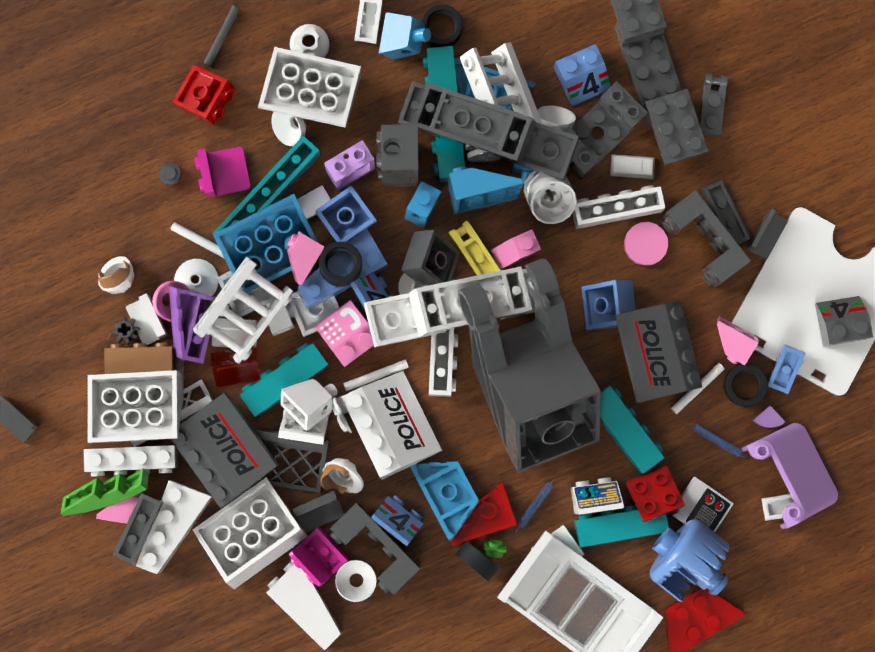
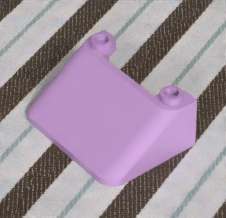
(800, 470)

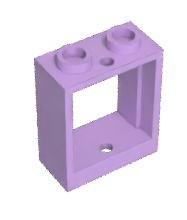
(346, 171)

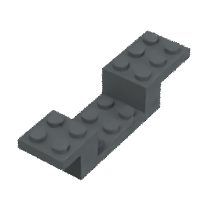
(655, 81)
(489, 128)

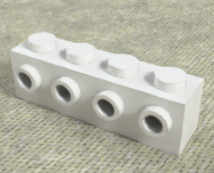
(618, 207)
(442, 363)
(131, 458)

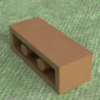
(139, 358)

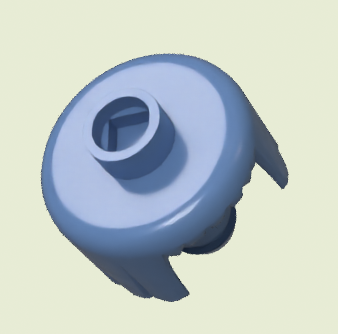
(689, 556)

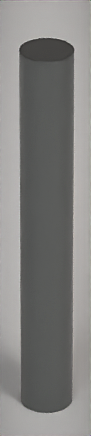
(221, 36)

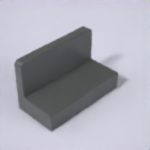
(767, 234)
(16, 420)
(319, 511)

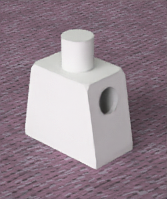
(308, 402)

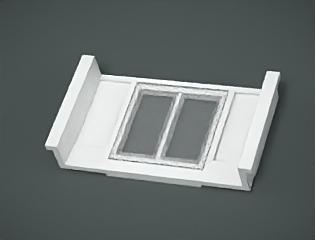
(578, 601)

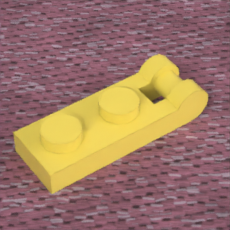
(474, 250)

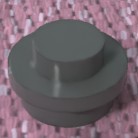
(169, 173)

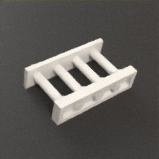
(510, 75)
(234, 290)

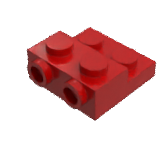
(204, 94)

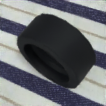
(454, 15)
(340, 281)
(762, 381)
(477, 561)

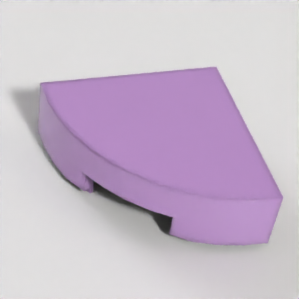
(769, 418)

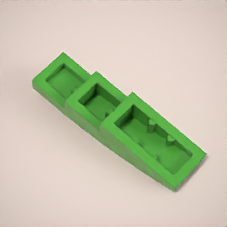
(101, 495)

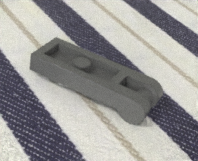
(713, 105)

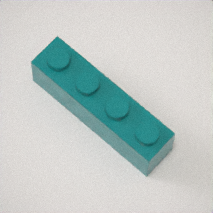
(293, 370)
(627, 432)
(616, 526)

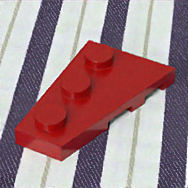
(488, 517)

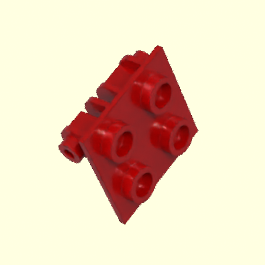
(655, 494)

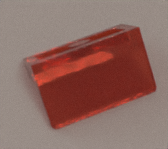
(229, 372)

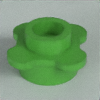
(495, 548)

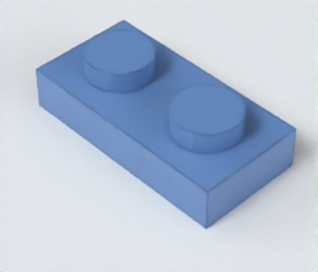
(786, 368)

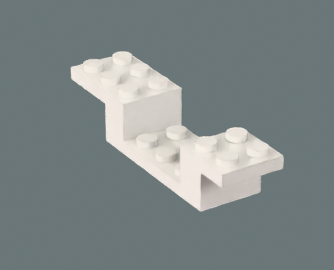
(437, 306)

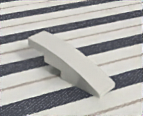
(368, 20)

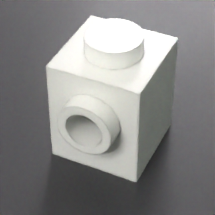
(282, 319)

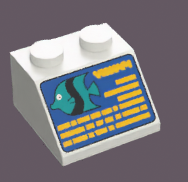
(596, 497)

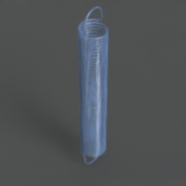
(717, 438)
(532, 512)

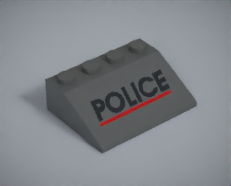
(658, 351)
(223, 450)

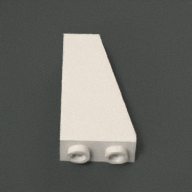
(304, 605)

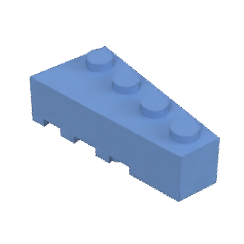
(317, 290)

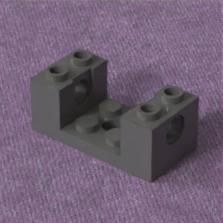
(616, 116)
(398, 155)
(696, 209)
(397, 572)

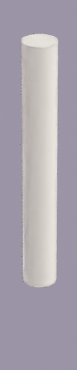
(196, 238)
(376, 375)
(690, 395)

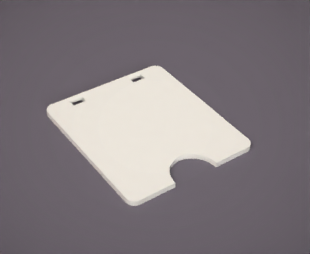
(783, 298)

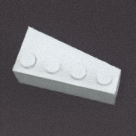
(175, 519)

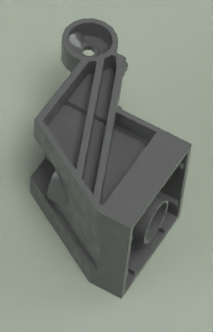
(533, 374)

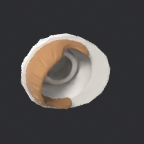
(116, 275)
(342, 476)

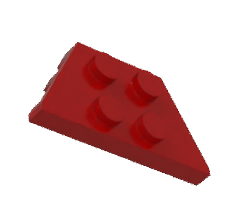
(697, 619)

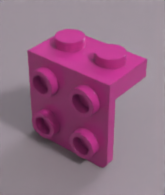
(222, 171)
(318, 557)

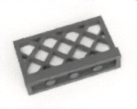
(270, 437)

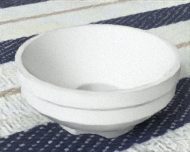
(321, 44)
(557, 117)
(286, 130)
(350, 592)

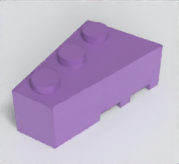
(186, 311)

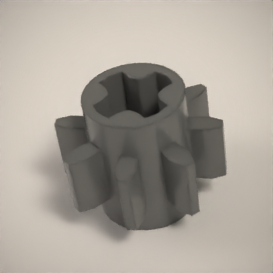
(121, 326)

